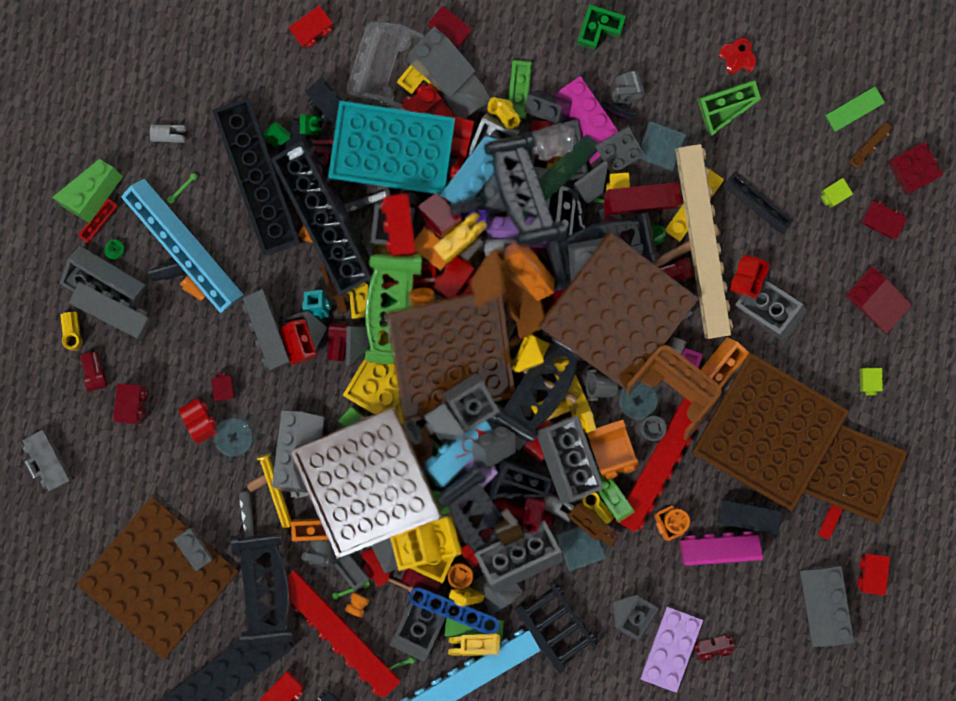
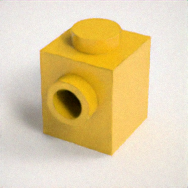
(618, 180)

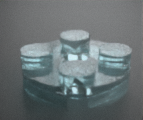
(643, 410)
(238, 447)

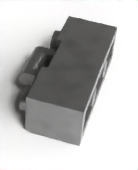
(51, 466)

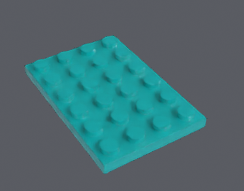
(391, 148)

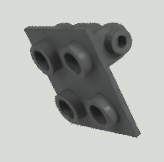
(620, 150)

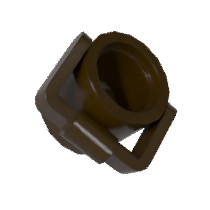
(509, 529)

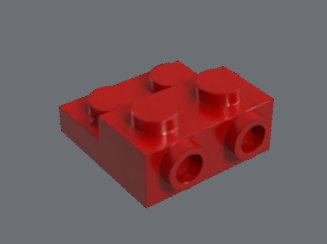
(426, 102)

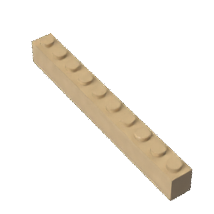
(703, 241)

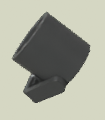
(628, 88)
(599, 386)
(320, 554)

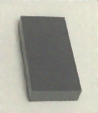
(351, 571)

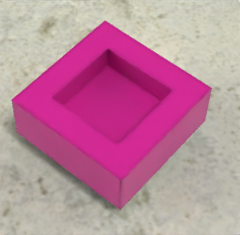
(692, 356)

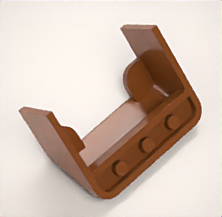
(497, 279)
(684, 378)

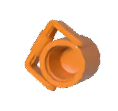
(674, 520)

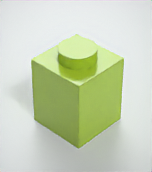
(836, 193)
(871, 380)

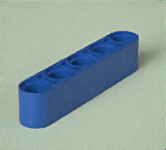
(460, 617)

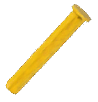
(276, 495)

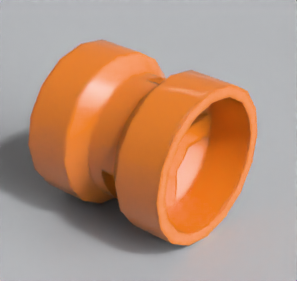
(357, 604)

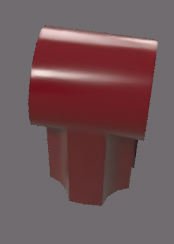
(679, 270)
(337, 341)
(93, 375)
(532, 514)
(417, 579)

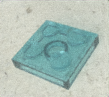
(660, 145)
(579, 548)

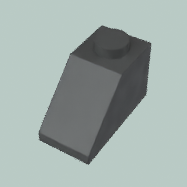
(444, 424)

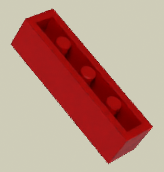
(98, 221)
(830, 522)

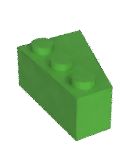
(725, 105)
(89, 190)

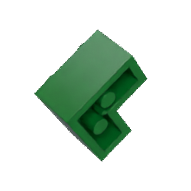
(599, 21)

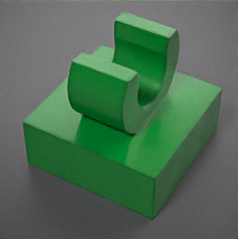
(310, 124)
(276, 134)

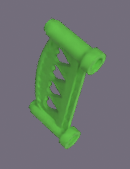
(402, 270)

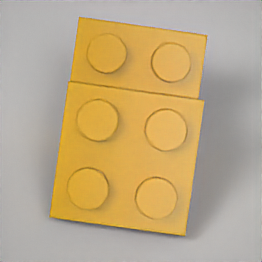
(425, 543)

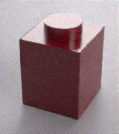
(223, 387)

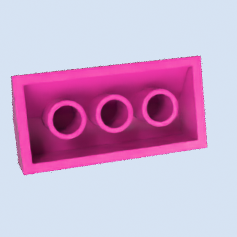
(590, 115)
(720, 549)

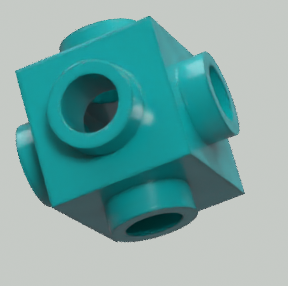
(317, 303)

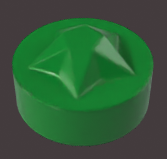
(659, 234)
(114, 249)

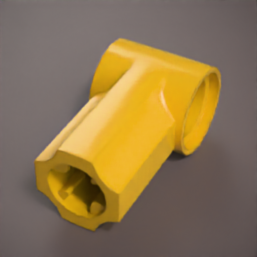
(504, 111)
(70, 329)
(599, 508)

